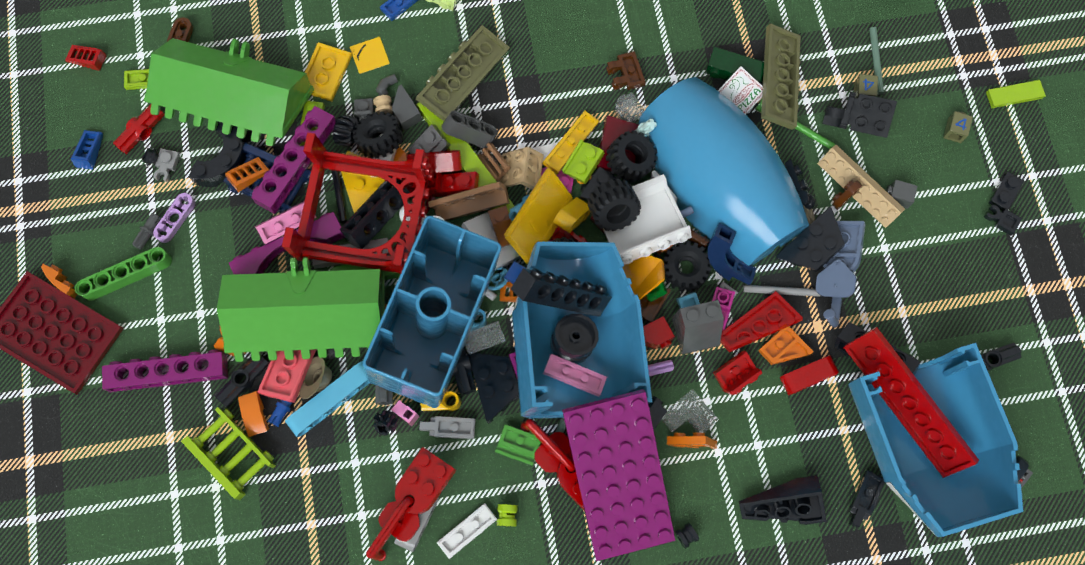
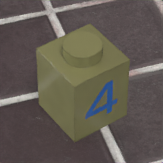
(866, 85)
(958, 127)

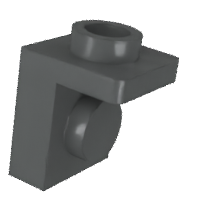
(363, 108)

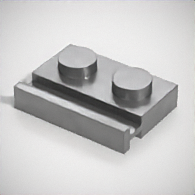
(430, 141)

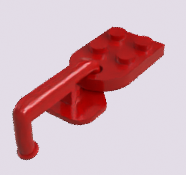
(556, 456)
(425, 482)

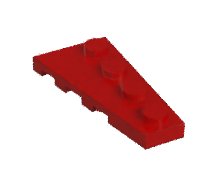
(764, 319)

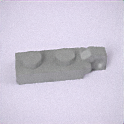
(450, 427)

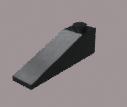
(793, 501)

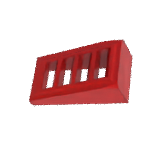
(96, 63)

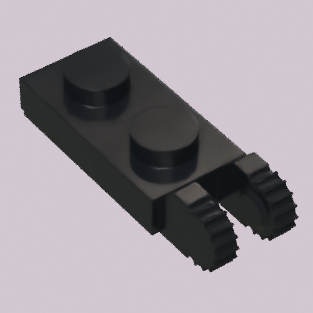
(795, 171)

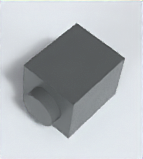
(902, 192)

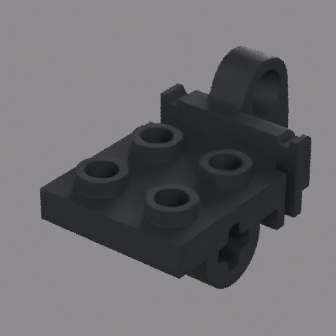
(864, 114)

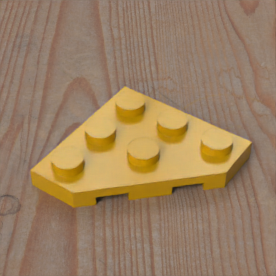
(360, 186)

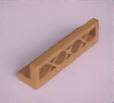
(470, 201)

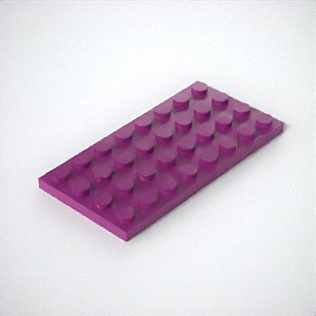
(619, 474)

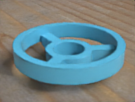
(501, 282)

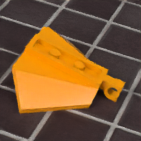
(645, 274)

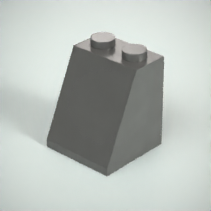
(698, 326)

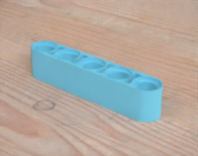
(327, 400)

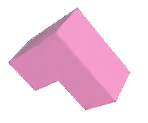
(405, 413)

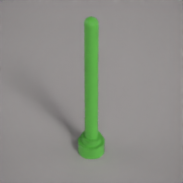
(808, 132)

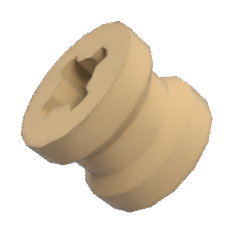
(383, 104)

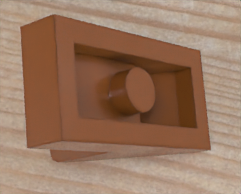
(500, 223)

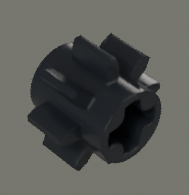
(385, 422)

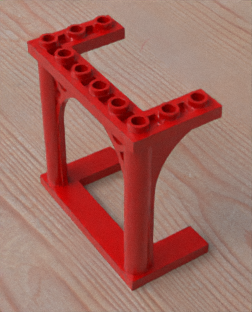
(413, 171)

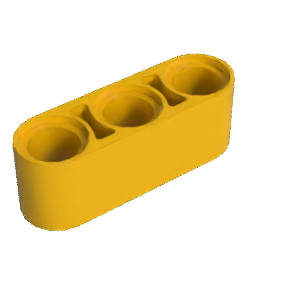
(572, 215)

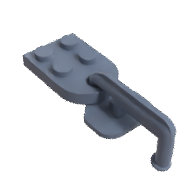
(838, 277)

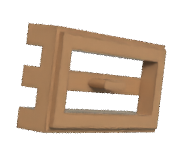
(486, 153)

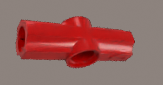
(137, 129)

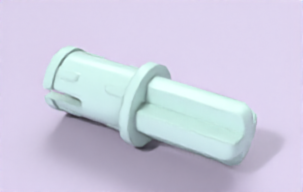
(646, 127)

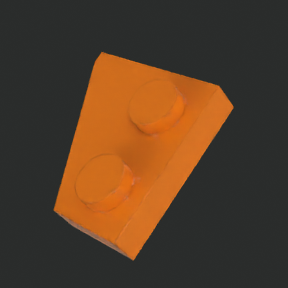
(785, 347)
(695, 441)

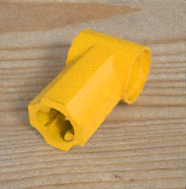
(443, 406)

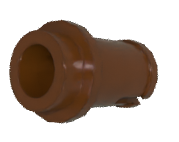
(698, 238)

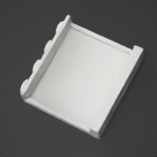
(656, 226)

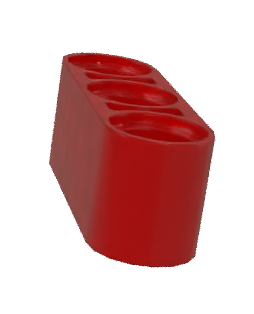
(443, 160)
(809, 375)

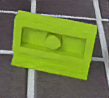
(583, 161)

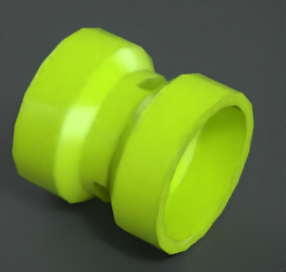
(504, 519)

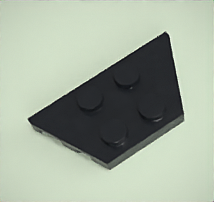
(815, 244)
(494, 382)

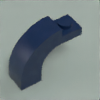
(722, 258)

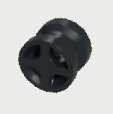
(686, 535)

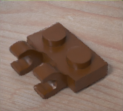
(630, 69)

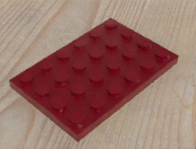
(54, 333)

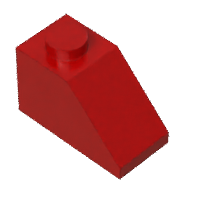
(658, 334)

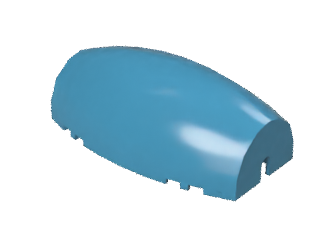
(724, 169)

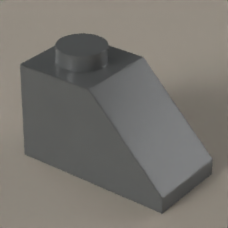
(405, 109)

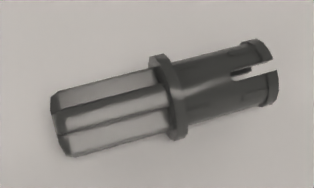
(146, 231)

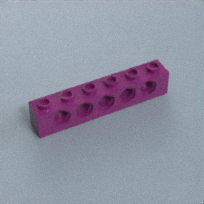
(273, 200)
(113, 374)

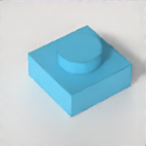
(688, 300)

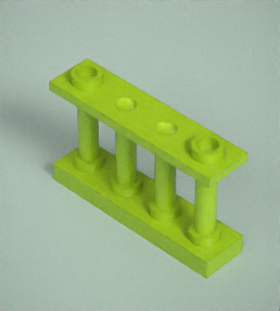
(222, 473)

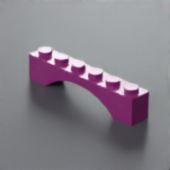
(258, 259)

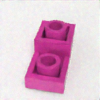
(725, 299)

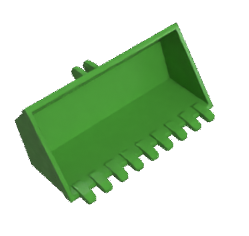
(225, 89)
(300, 311)

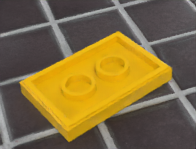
(327, 70)

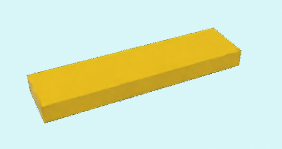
(562, 151)

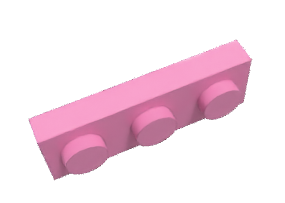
(276, 225)
(575, 375)

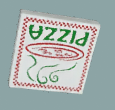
(742, 90)

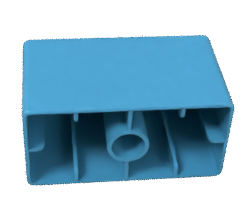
(431, 311)

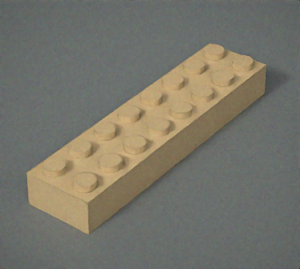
(871, 195)

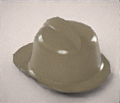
(316, 379)

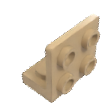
(525, 167)

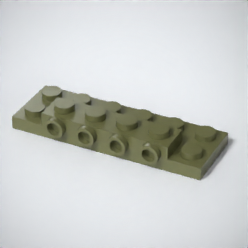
(462, 73)
(781, 77)

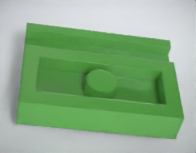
(517, 445)

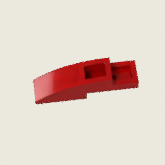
(450, 184)

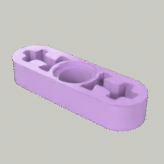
(161, 226)

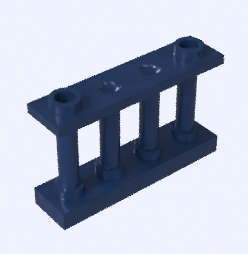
(268, 159)

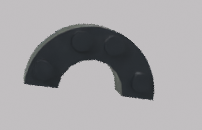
(213, 171)

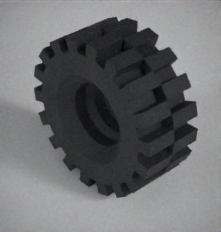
(373, 126)
(696, 257)

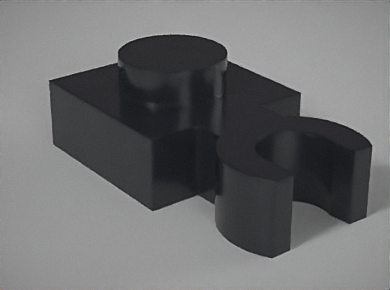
(1005, 220)

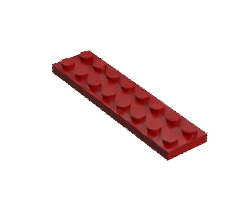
(911, 403)

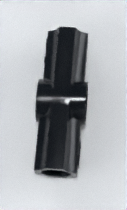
(1001, 356)
(463, 375)
(233, 389)

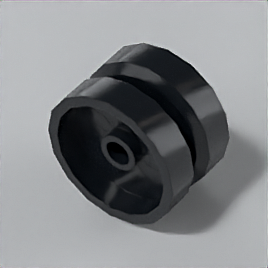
(574, 338)

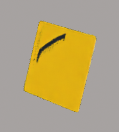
(369, 55)

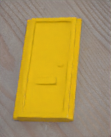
(537, 214)

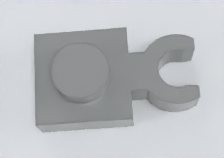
(166, 162)

